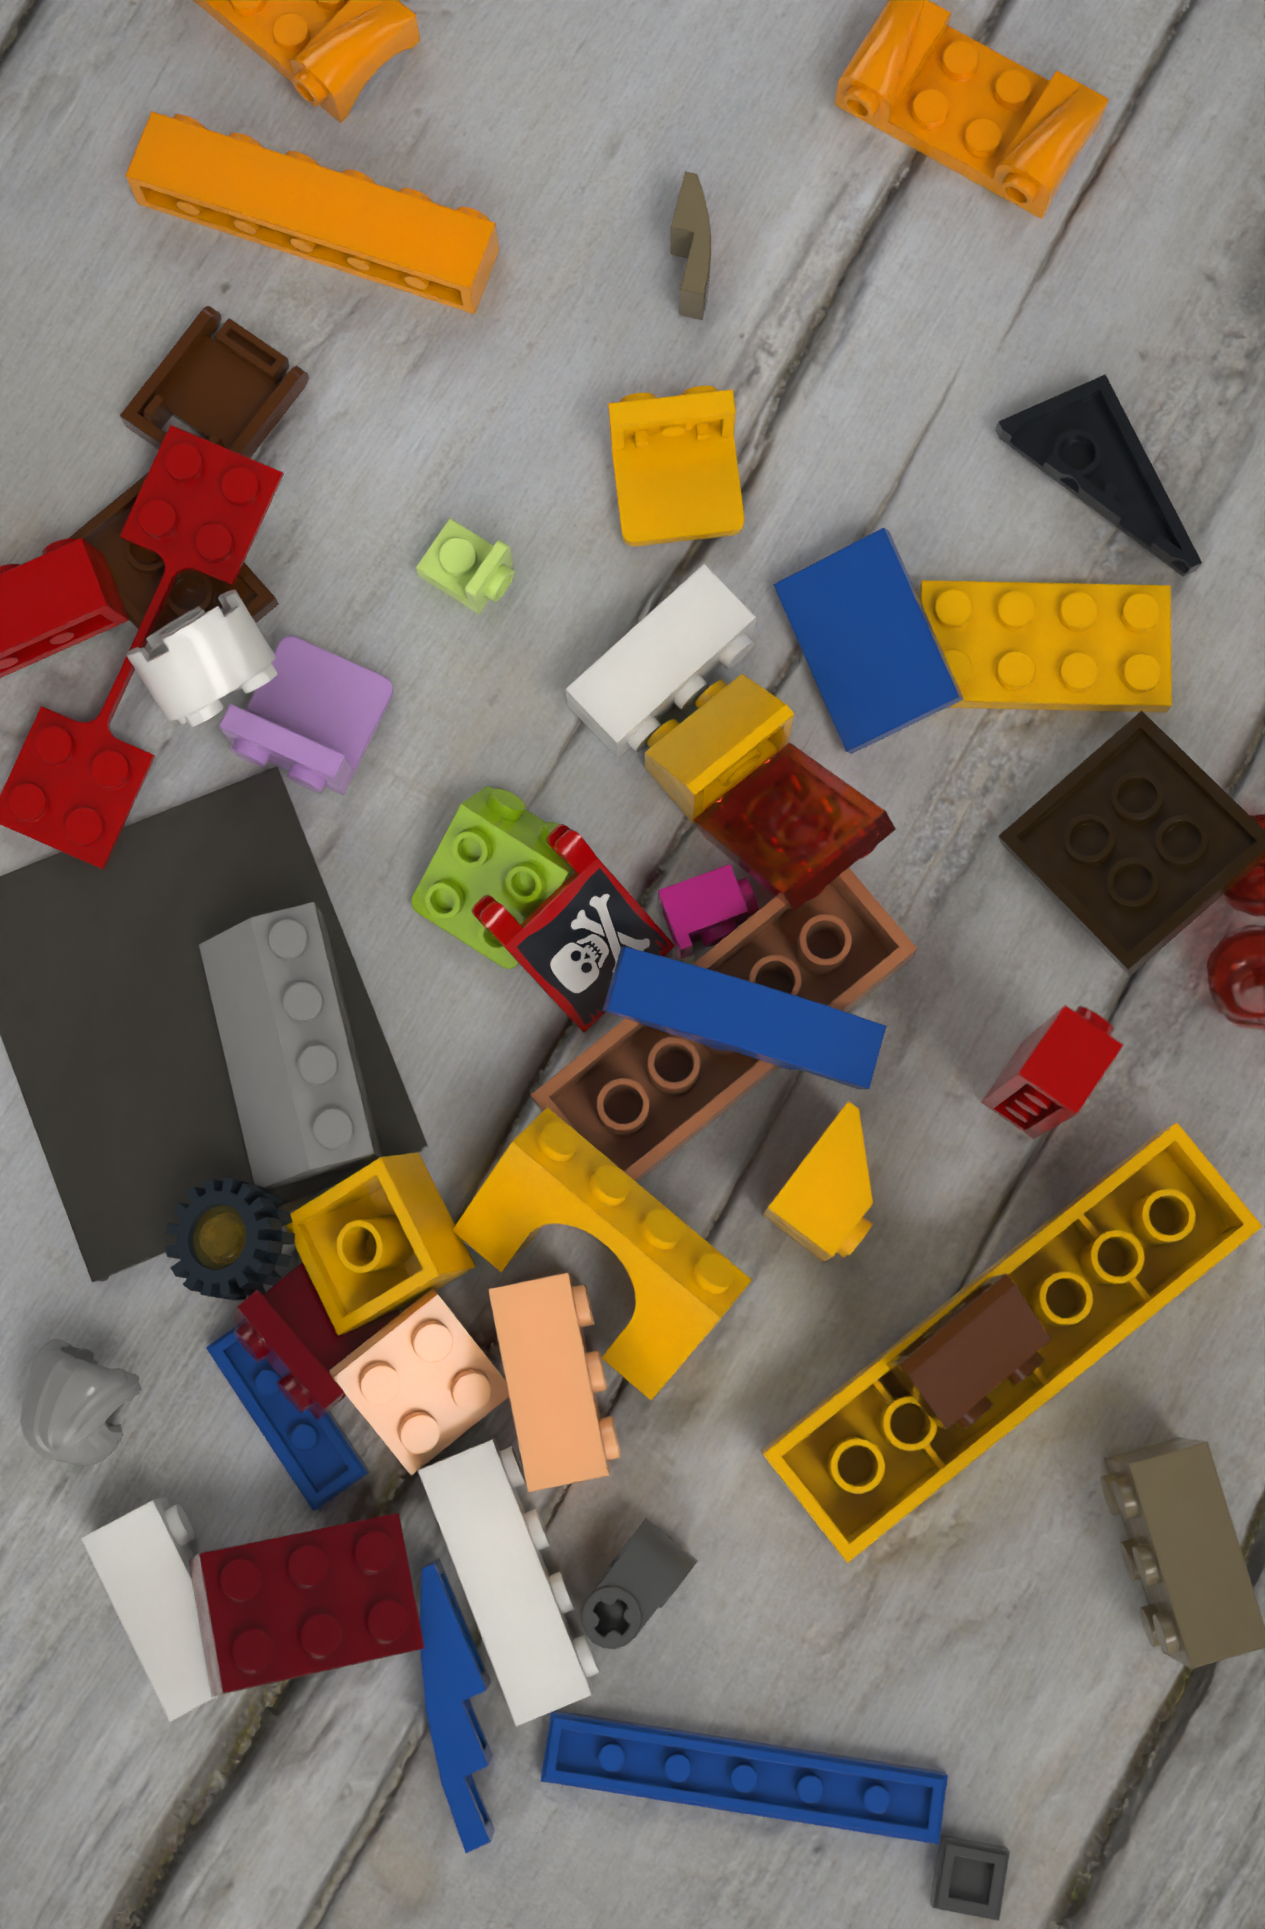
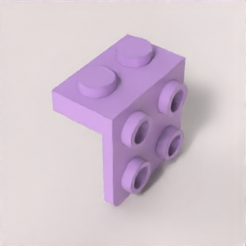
(310, 716)

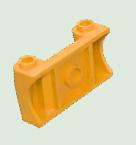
(321, 44)
(969, 104)

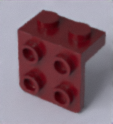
(299, 1340)

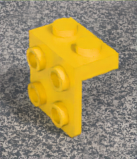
(676, 466)

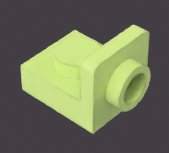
(467, 566)

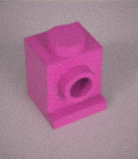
(706, 908)

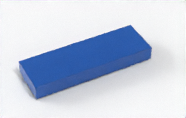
(310, 1449)

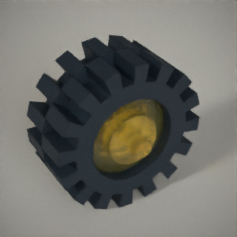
(229, 1239)

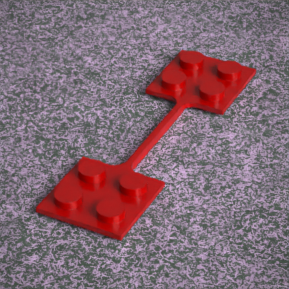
(73, 776)

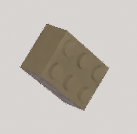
(1184, 1552)

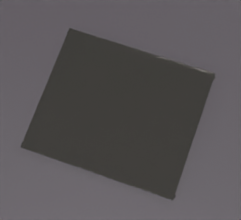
(119, 1021)

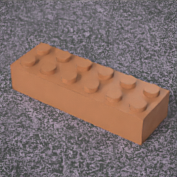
(652, 1092)

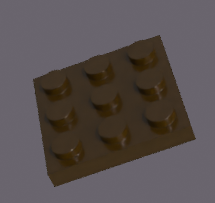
(1136, 842)

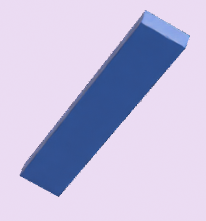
(744, 1777)

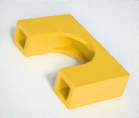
(676, 1274)

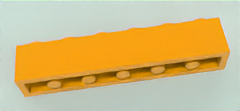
(314, 211)

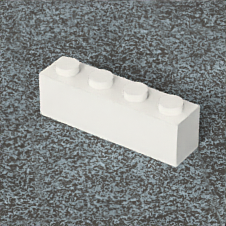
(508, 1582)

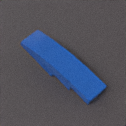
(744, 1018)
(450, 1677)

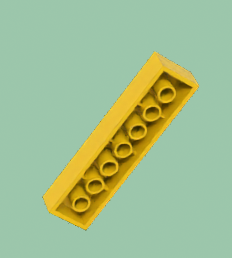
(1091, 1283)

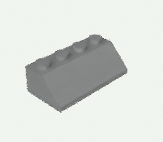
(289, 1047)

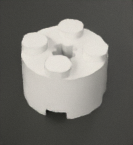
(204, 659)

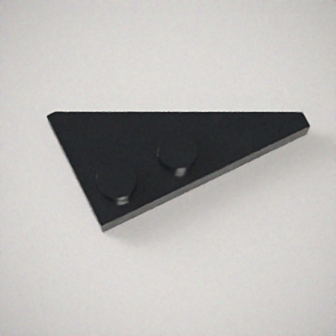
(1096, 455)

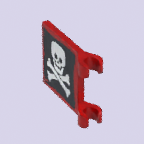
(576, 932)

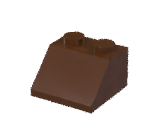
(971, 1353)

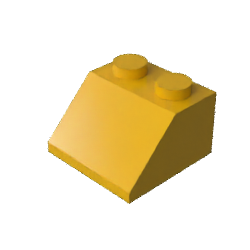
(717, 744)
(828, 1192)
(378, 1241)

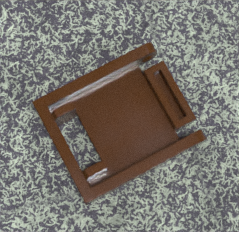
(217, 387)

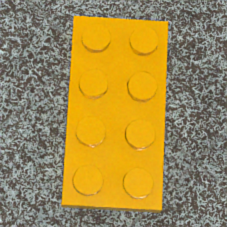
(1054, 644)

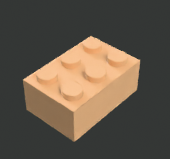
(553, 1381)

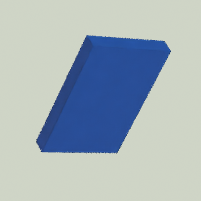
(868, 641)

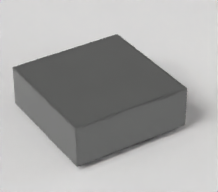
(969, 1877)

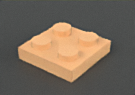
(421, 1381)

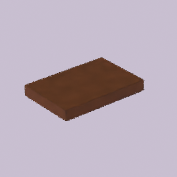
(139, 571)

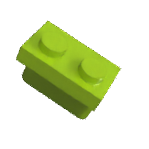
(495, 852)

